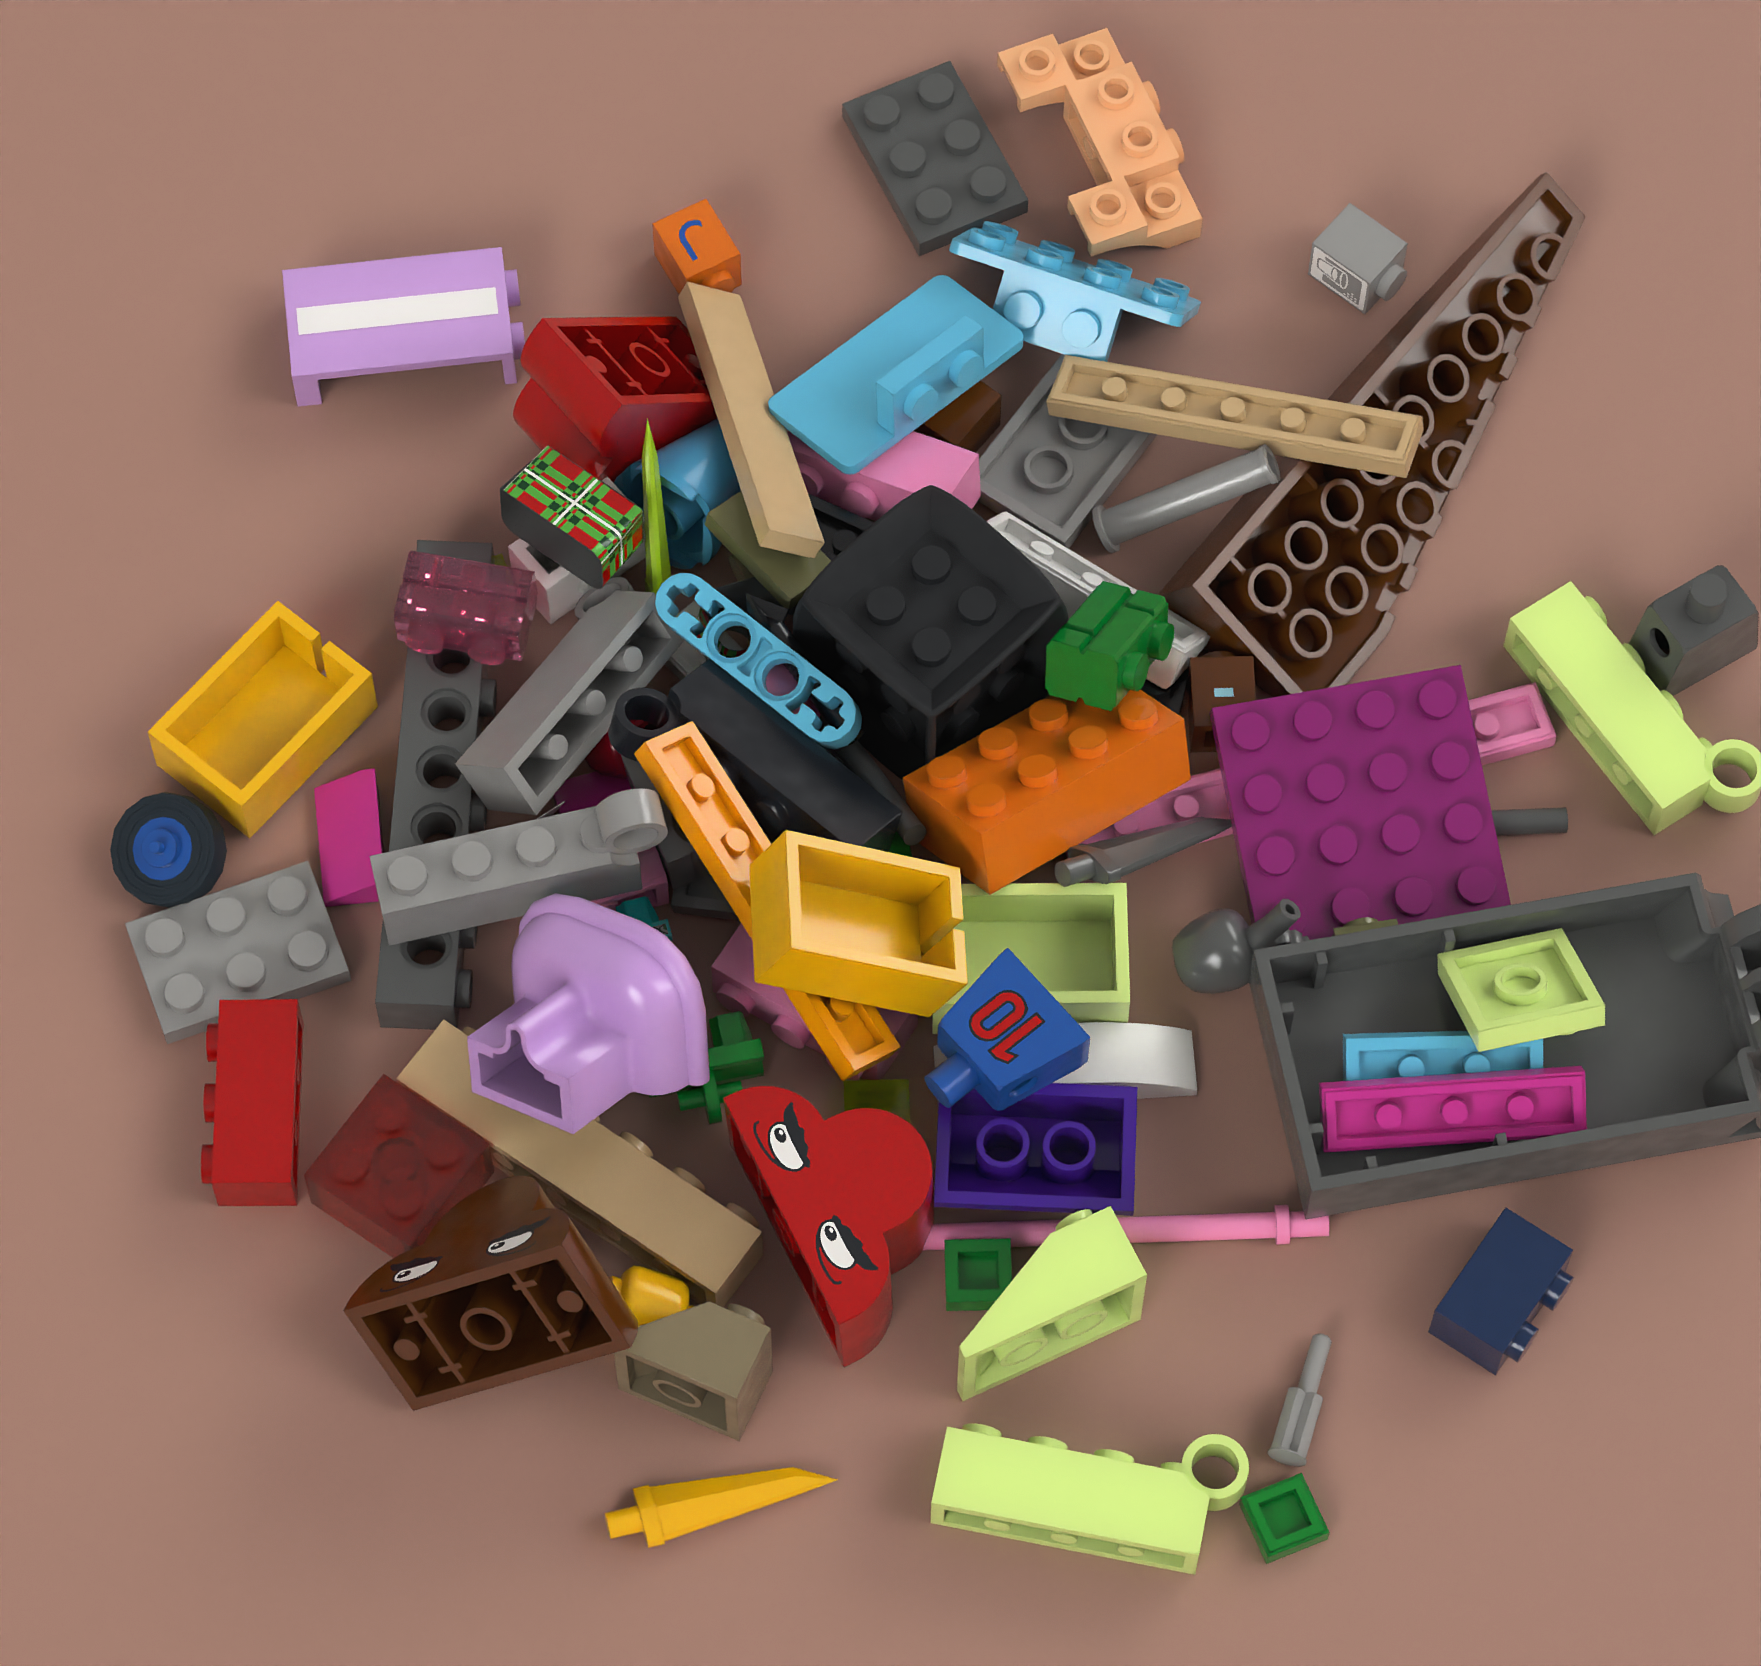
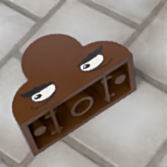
(490, 1299)

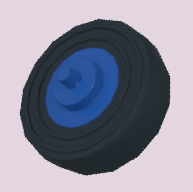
(168, 849)

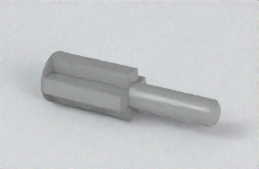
(1301, 1408)

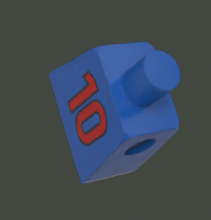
(1005, 1039)

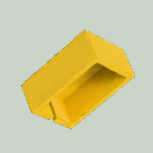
(263, 719)
(856, 923)

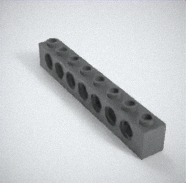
(406, 991)

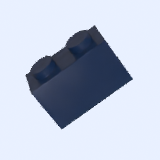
(1502, 1291)

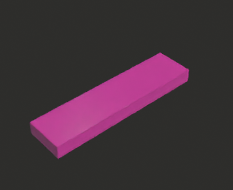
(1452, 1108)

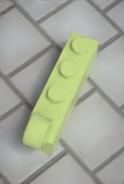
(1622, 715)
(1082, 1499)

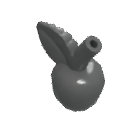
(1218, 947)

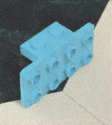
(1066, 300)
(895, 374)

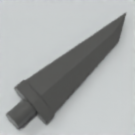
(1116, 857)

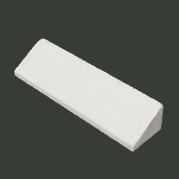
(1077, 578)

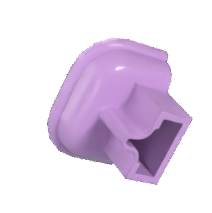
(593, 1017)

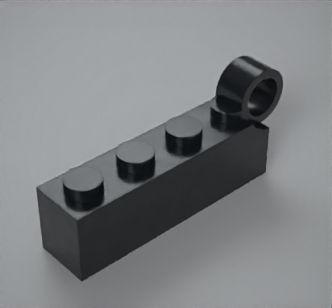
(770, 761)

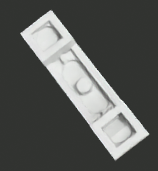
(1133, 1055)

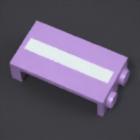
(400, 317)

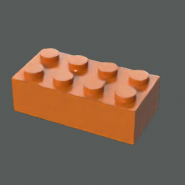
(1045, 783)

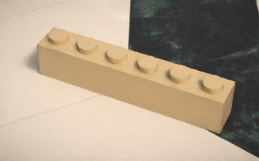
(598, 1178)

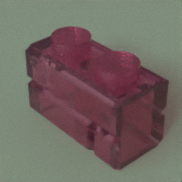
(465, 607)

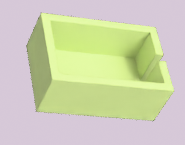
(1063, 935)

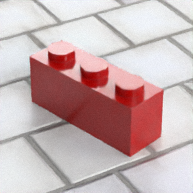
(254, 1102)

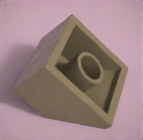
(701, 1365)

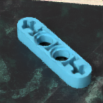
(761, 656)

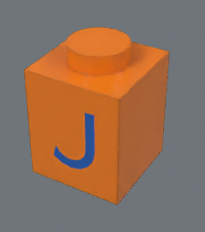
(697, 249)

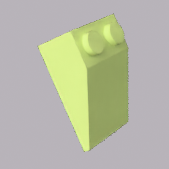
(1066, 1296)

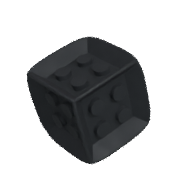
(930, 628)

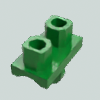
(731, 1059)

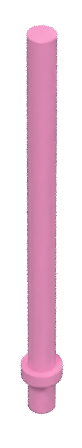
(1148, 1229)

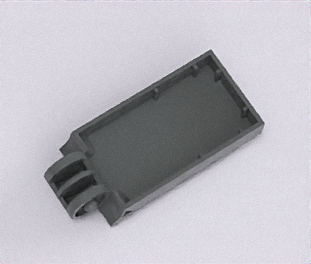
(1660, 1077)

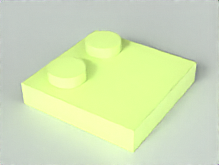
(1521, 989)

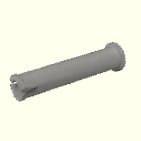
(1185, 497)

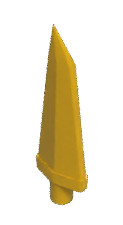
(688, 1506)

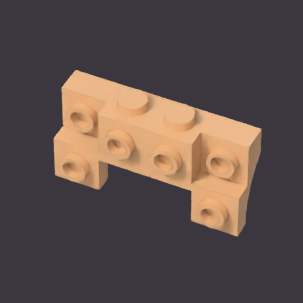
(1119, 136)

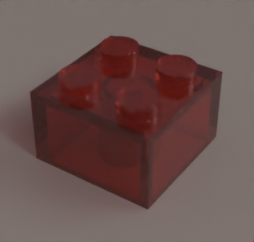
(397, 1168)

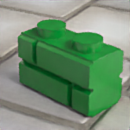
(1108, 646)

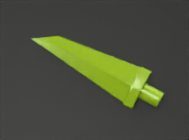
(654, 520)

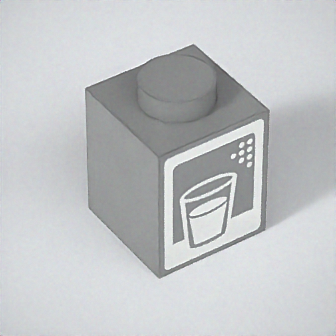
(1358, 259)

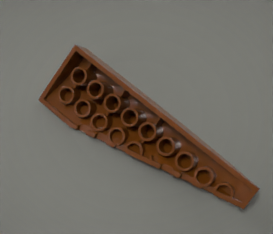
(1320, 556)

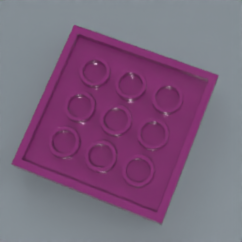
(1361, 802)

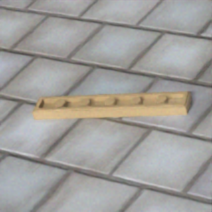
(1235, 415)
(753, 436)

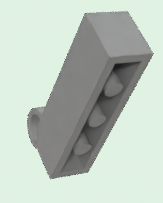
(569, 699)
(509, 867)

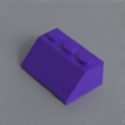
(1044, 1154)

